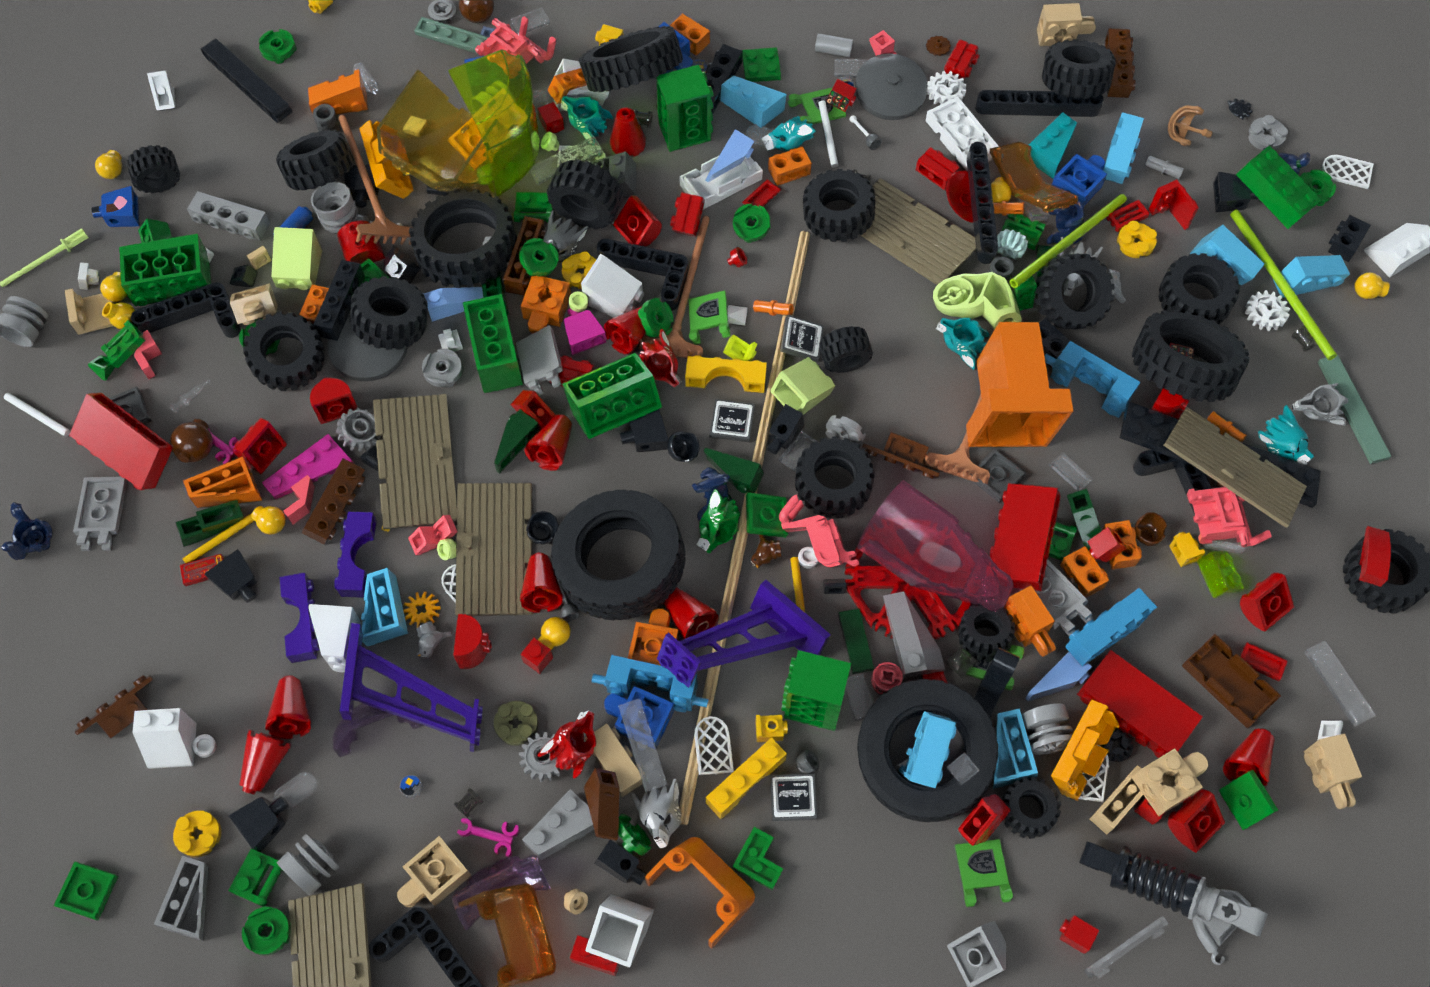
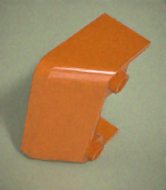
(737, 893)

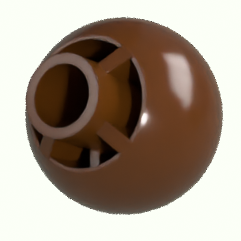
(476, 10)
(191, 441)

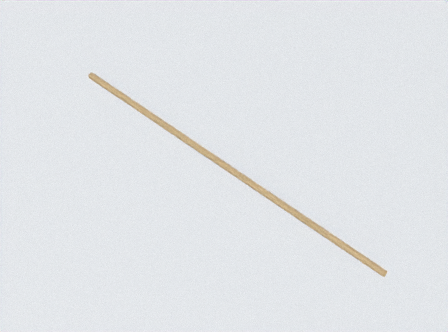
(741, 537)

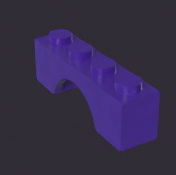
(358, 529)
(301, 642)

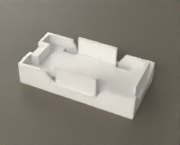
(958, 129)
(723, 186)

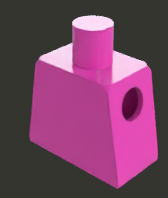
(583, 331)

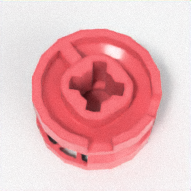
(886, 677)

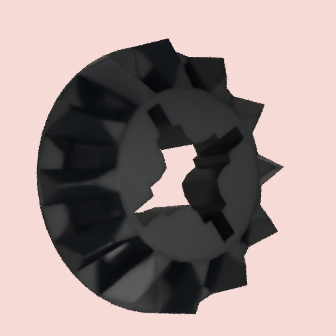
(1123, 753)

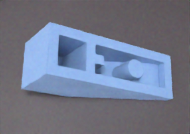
(732, 155)
(449, 301)
(1060, 677)

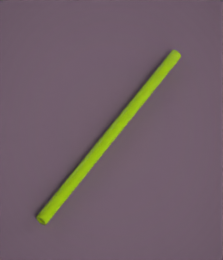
(1067, 241)
(1283, 285)

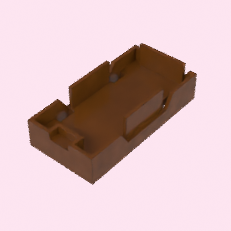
(1231, 681)

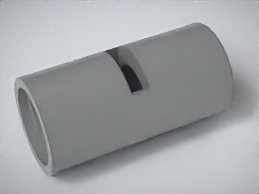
(833, 45)

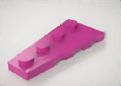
(315, 462)

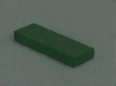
(856, 641)

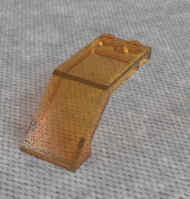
(1024, 179)

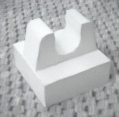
(87, 276)
(450, 340)

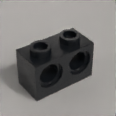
(1349, 237)
(1052, 339)

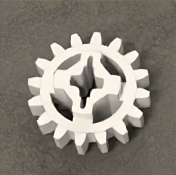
(945, 87)
(1267, 310)

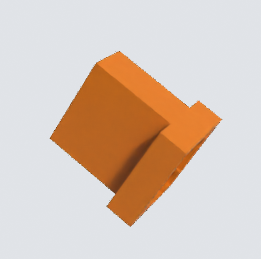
(1015, 392)

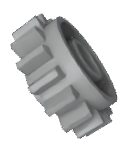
(348, 432)
(532, 765)

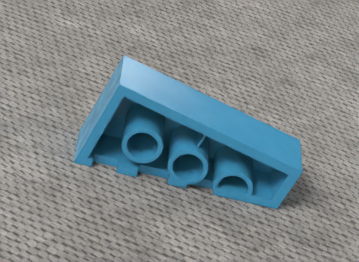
(1110, 627)

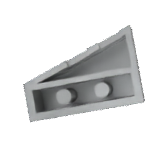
(560, 826)
(185, 900)

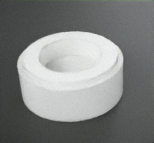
(807, 558)
(204, 745)

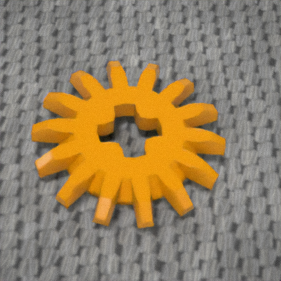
(419, 601)

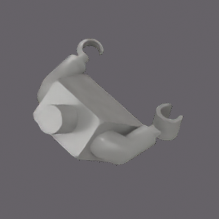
(1217, 931)

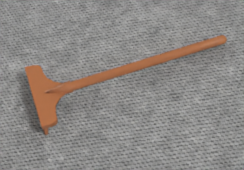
(381, 225)
(677, 342)
(958, 462)

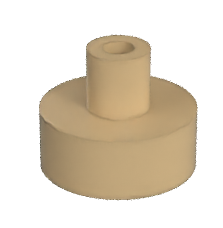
(575, 901)

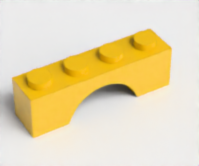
(702, 370)
(735, 786)

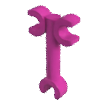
(227, 451)
(505, 839)

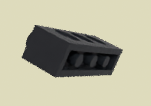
(724, 66)
(337, 301)

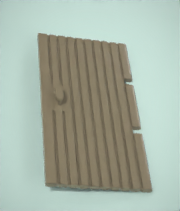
(917, 234)
(414, 461)
(1236, 467)
(492, 547)
(330, 939)

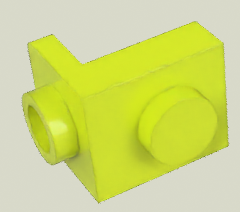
(740, 349)

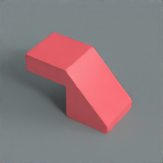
(882, 43)
(147, 352)
(304, 492)
(427, 537)

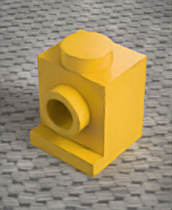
(608, 33)
(1186, 549)
(764, 733)

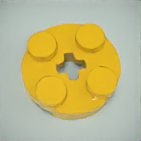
(1140, 231)
(572, 264)
(188, 824)

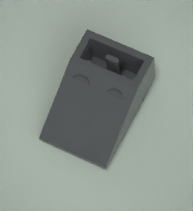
(623, 169)

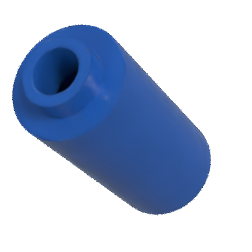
(298, 219)

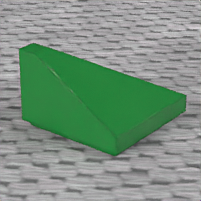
(102, 367)

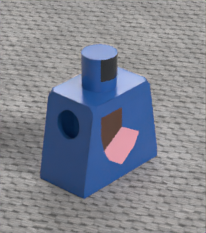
(118, 208)

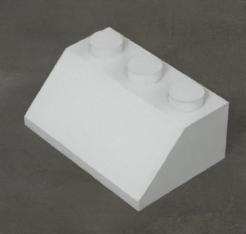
(1400, 248)

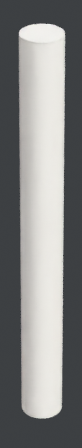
(828, 134)
(37, 414)

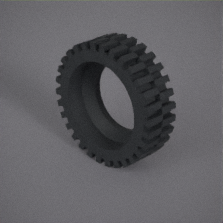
(631, 59)

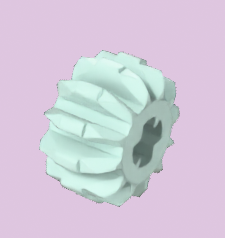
(1011, 244)

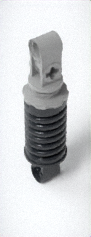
(1168, 889)

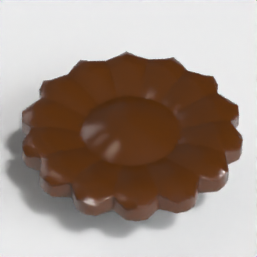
(938, 45)

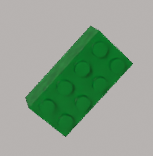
(1278, 187)

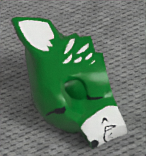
(719, 517)

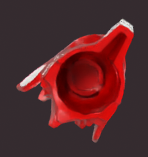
(661, 360)
(569, 744)

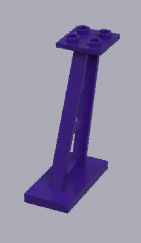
(770, 607)
(354, 690)

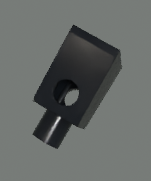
(356, 186)
(1231, 193)
(785, 429)
(647, 433)
(234, 577)
(260, 821)
(610, 862)

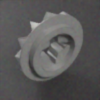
(444, 5)

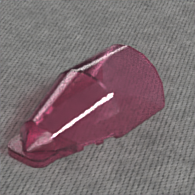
(912, 519)

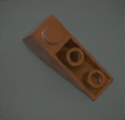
(603, 802)

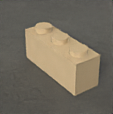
(616, 758)
(1117, 804)

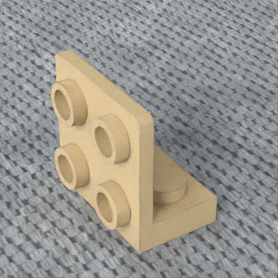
(86, 313)

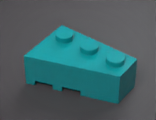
(1052, 144)

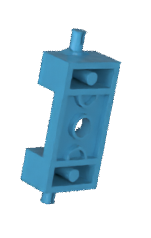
(1092, 370)
(624, 671)

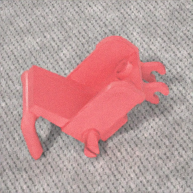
(506, 39)
(1222, 517)
(822, 533)

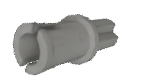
(1164, 167)

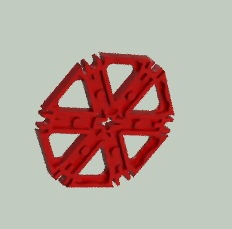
(881, 578)

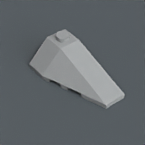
(913, 643)

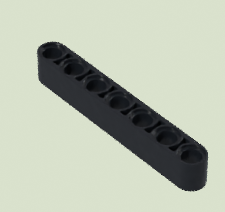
(246, 80)
(1035, 103)
(980, 176)

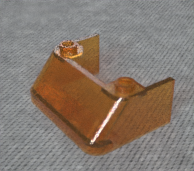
(520, 932)

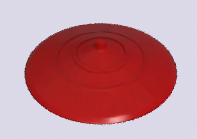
(959, 195)

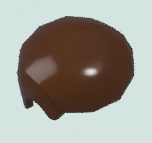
(1150, 529)

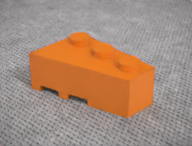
(343, 95)
(223, 485)

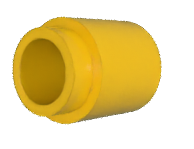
(319, 5)

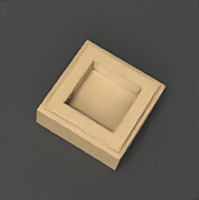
(259, 258)

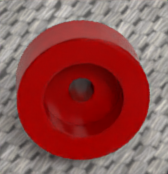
(737, 257)

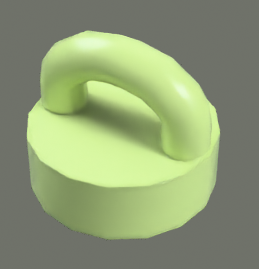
(550, 142)
(578, 301)
(447, 549)

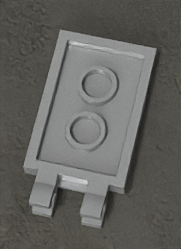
(539, 359)
(99, 511)
(1062, 600)

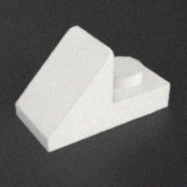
(161, 89)

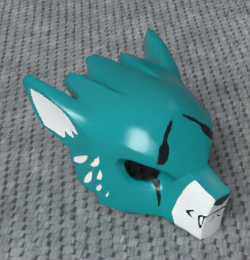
(586, 119)
(793, 132)
(964, 339)
(1285, 436)

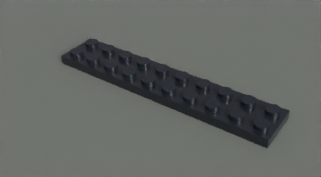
(1153, 428)

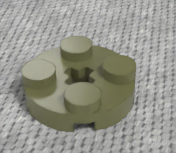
(506, 714)

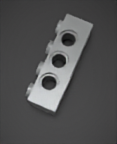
(228, 216)

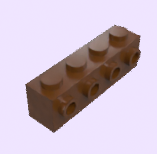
(1120, 45)
(516, 277)
(333, 501)

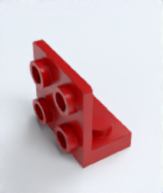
(1177, 201)

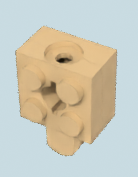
(1062, 23)
(253, 304)
(1334, 768)
(1170, 779)
(433, 874)

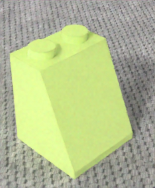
(295, 258)
(802, 386)

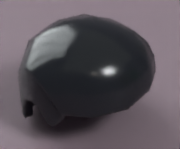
(683, 446)
(542, 527)

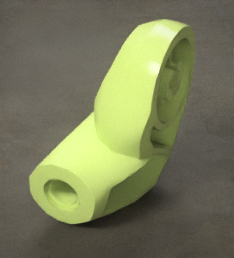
(977, 296)

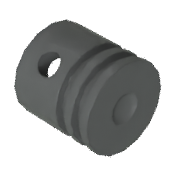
(325, 118)
(1003, 267)

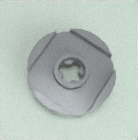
(1270, 125)
(442, 378)
(844, 428)

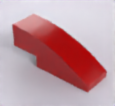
(1375, 556)

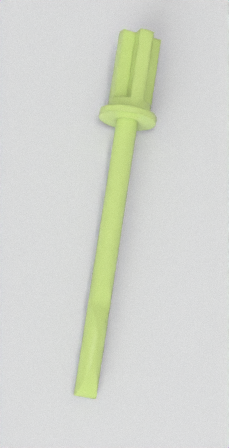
(67, 243)

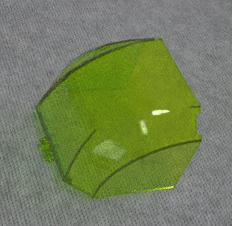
(503, 108)

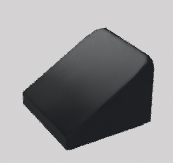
(243, 276)
(370, 458)
(834, 586)

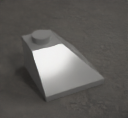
(979, 954)

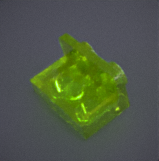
(1220, 573)

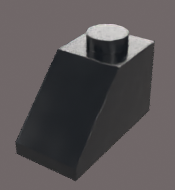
(400, 265)

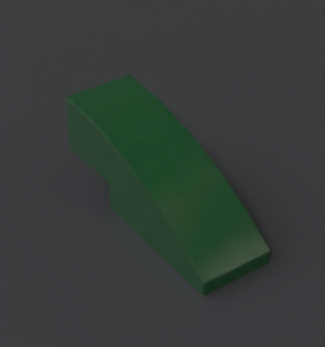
(209, 522)

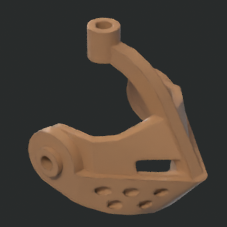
(1184, 125)

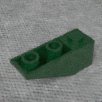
(1084, 515)

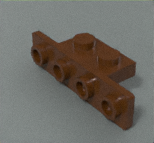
(904, 451)
(120, 712)

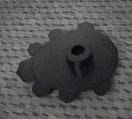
(1240, 108)

